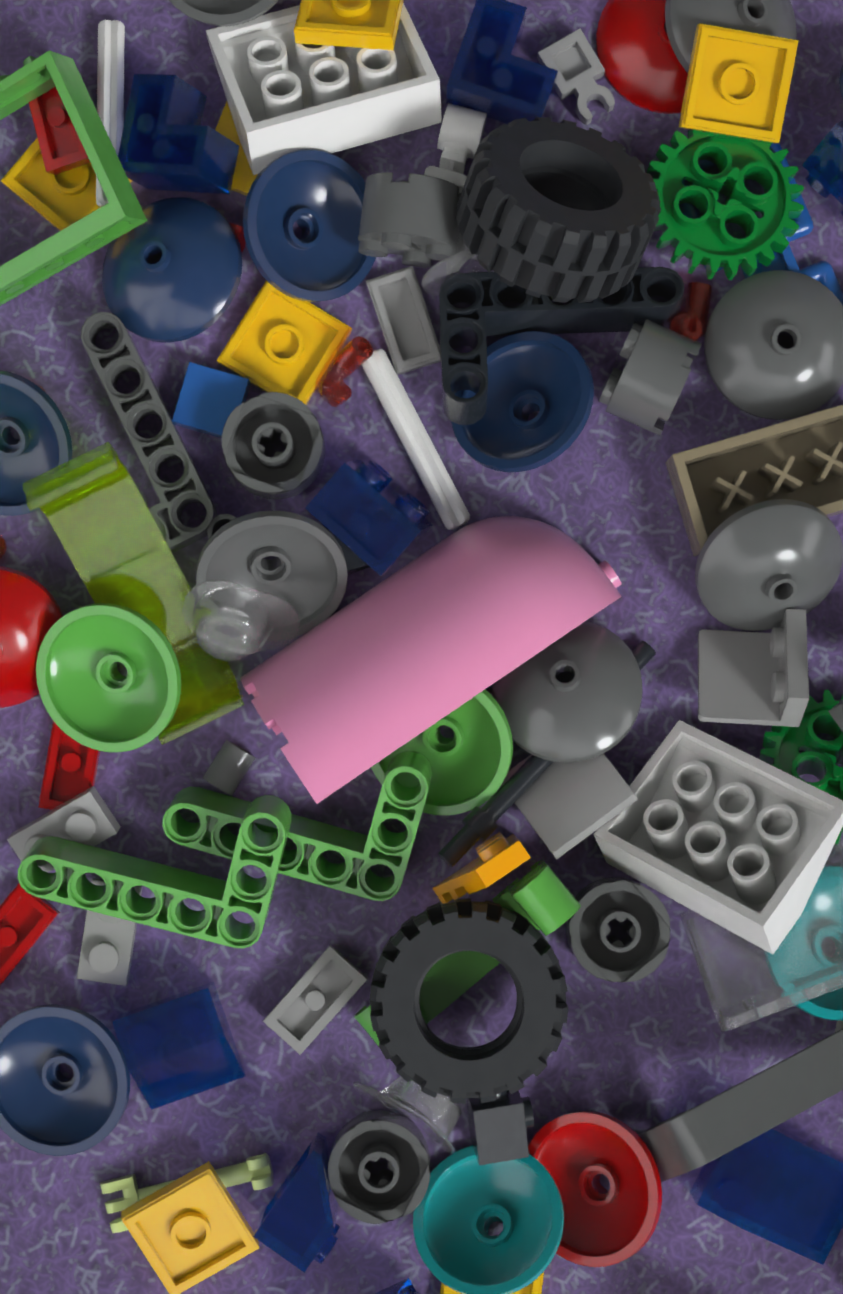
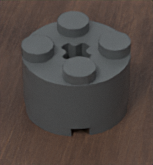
(409, 218)
(651, 377)
(261, 421)
(647, 930)
(392, 1192)

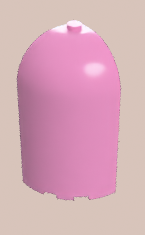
(424, 644)

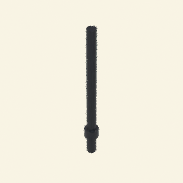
(481, 821)

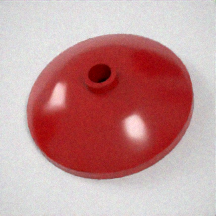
(640, 56)
(25, 619)
(600, 1223)

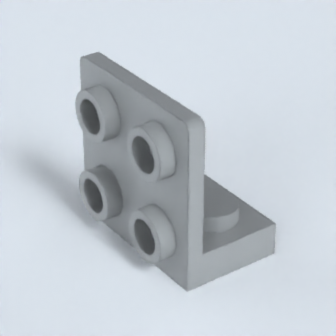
(755, 674)

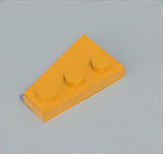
(495, 860)

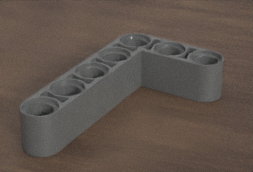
(153, 451)
(747, 1109)

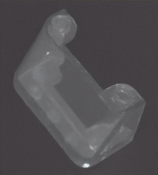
(752, 983)

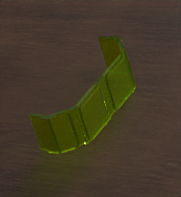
(129, 564)

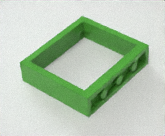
(96, 228)

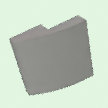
(573, 801)

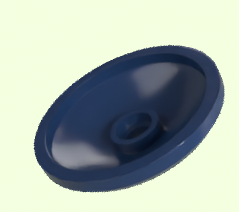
(327, 203)
(190, 281)
(527, 376)
(42, 442)
(41, 1104)

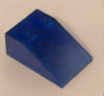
(778, 1192)

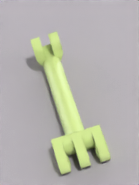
(254, 1170)

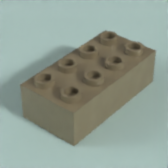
(781, 461)

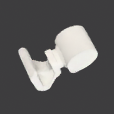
(458, 140)

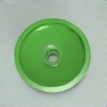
(88, 693)
(464, 767)

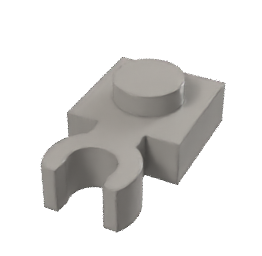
(577, 73)

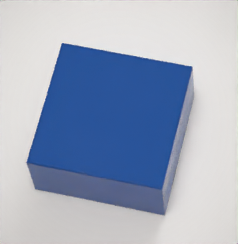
(208, 399)

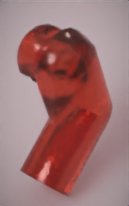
(694, 316)
(341, 367)

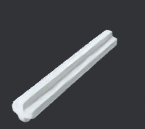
(110, 86)
(415, 440)

